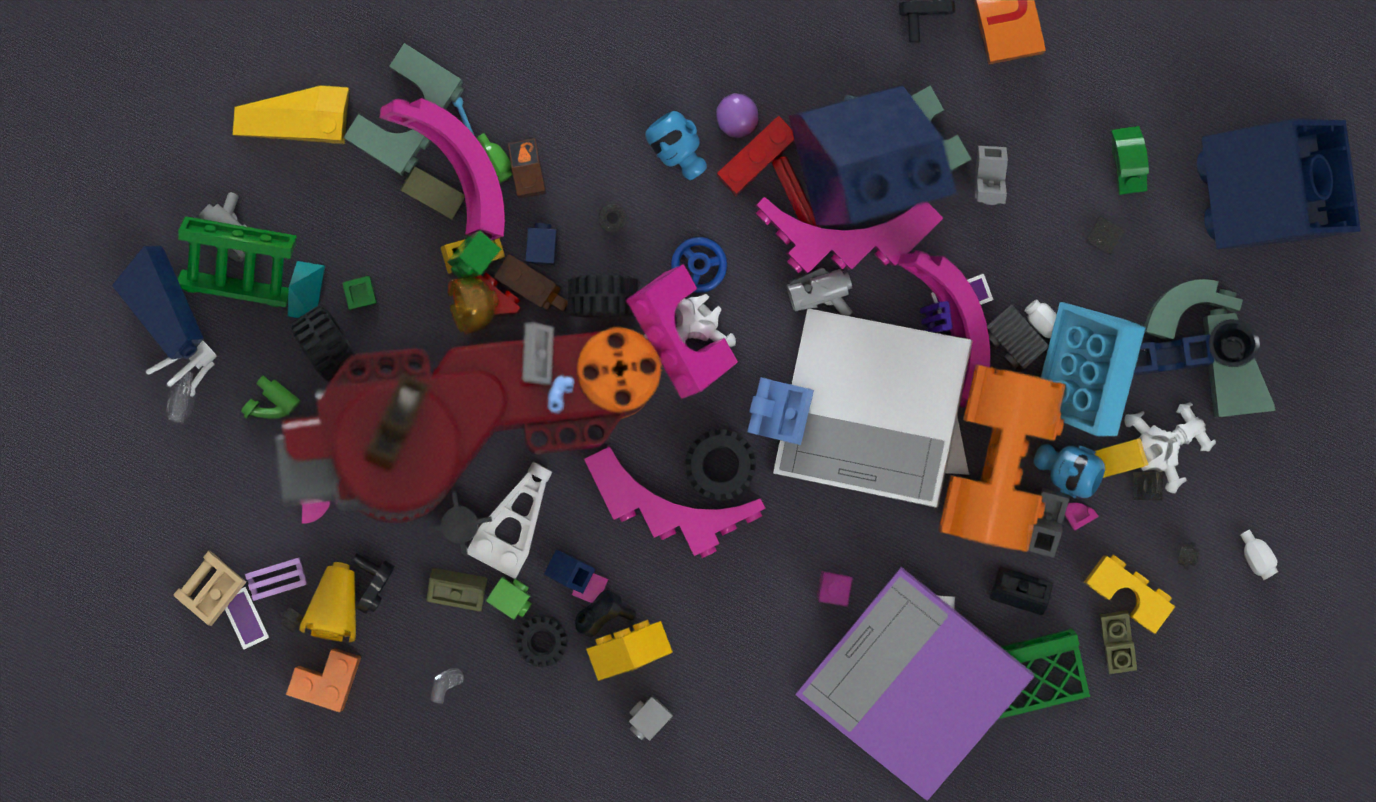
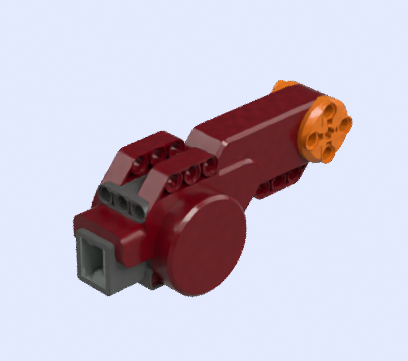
(467, 401)

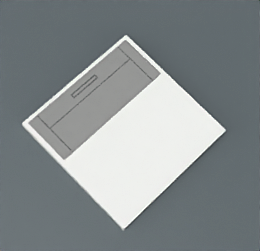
(877, 407)

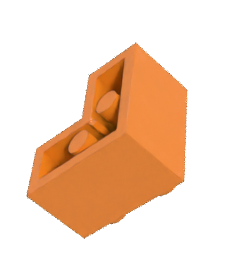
(326, 688)

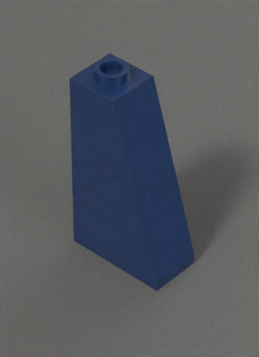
(159, 303)

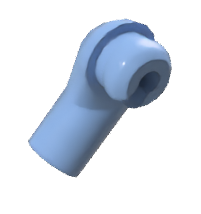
(555, 397)

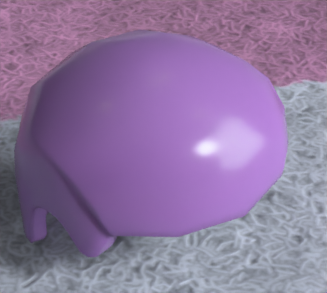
(737, 115)

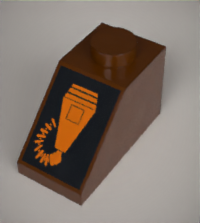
(526, 168)

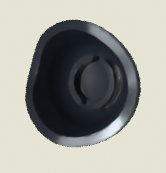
(1233, 343)

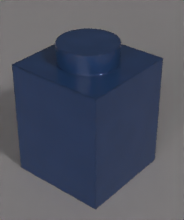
(541, 244)
(569, 571)

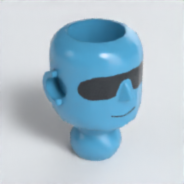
(675, 143)
(1072, 469)

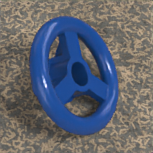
(720, 259)

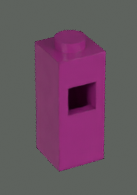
(834, 588)

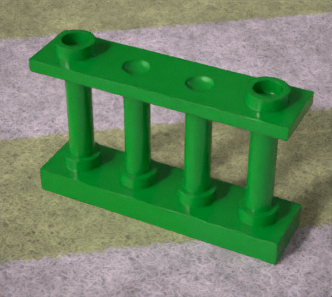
(241, 238)

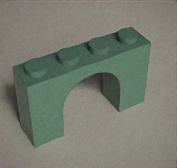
(400, 149)

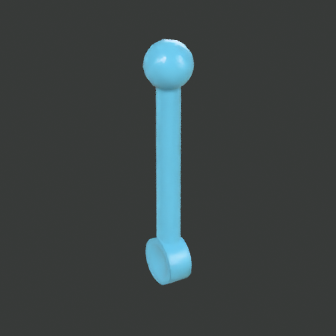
(458, 104)

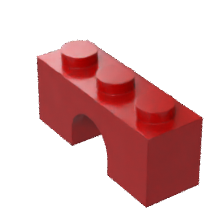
(756, 156)

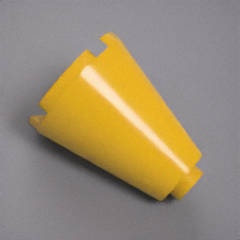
(333, 605)

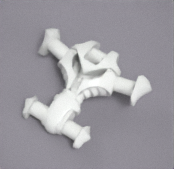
(698, 321)
(1162, 446)

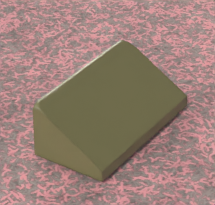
(456, 589)

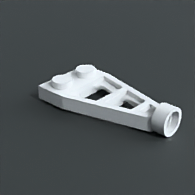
(498, 553)

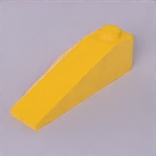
(304, 115)

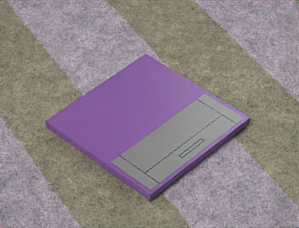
(914, 684)

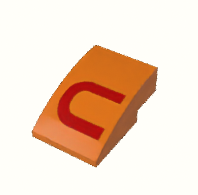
(1009, 29)

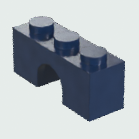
(1174, 355)

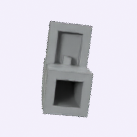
(991, 175)

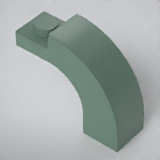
(1167, 310)

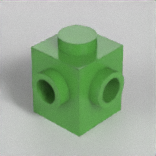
(510, 597)

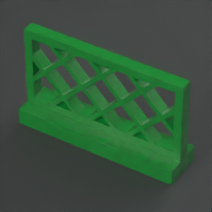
(1042, 647)

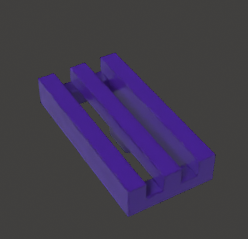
(930, 318)

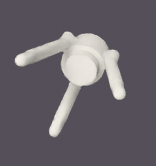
(203, 357)

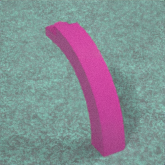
(465, 154)
(965, 308)

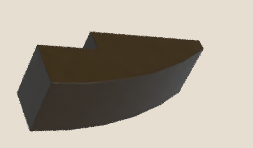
(396, 422)

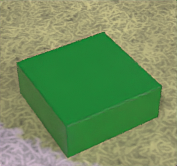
(359, 293)

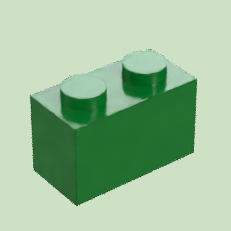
(473, 255)

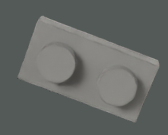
(537, 354)

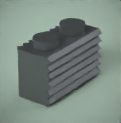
(1016, 338)

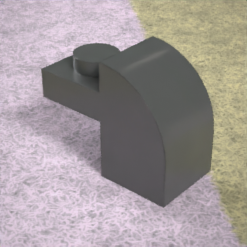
(1049, 528)

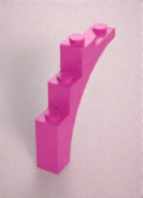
(849, 246)
(699, 526)

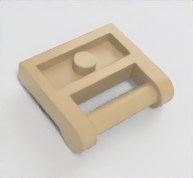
(215, 594)

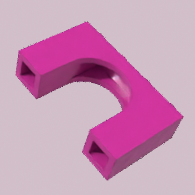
(655, 312)

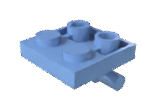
(780, 411)

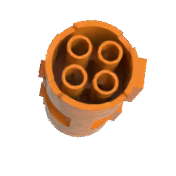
(990, 507)

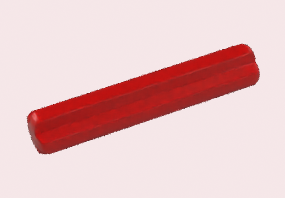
(794, 190)

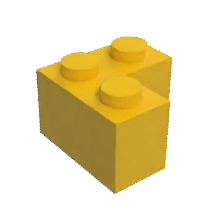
(628, 649)

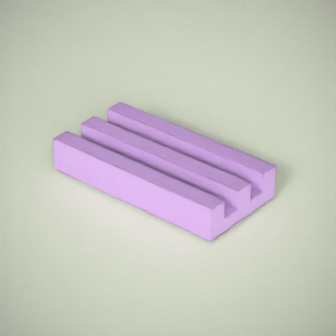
(253, 586)

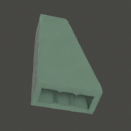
(1236, 388)

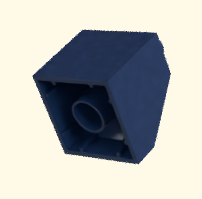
(870, 157)
(1279, 183)

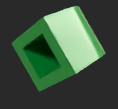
(1131, 159)

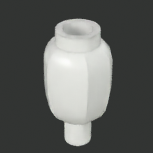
(1041, 317)
(1259, 556)

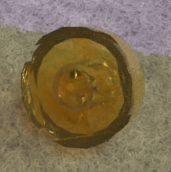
(472, 305)

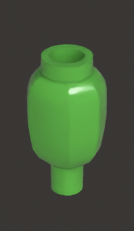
(498, 158)

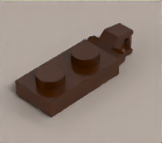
(530, 284)

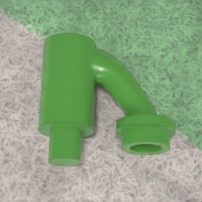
(278, 395)

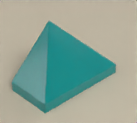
(305, 288)

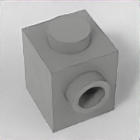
(648, 718)

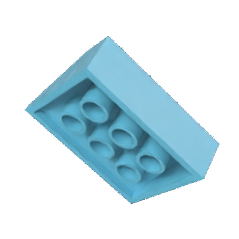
(1096, 362)

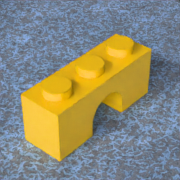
(1151, 606)

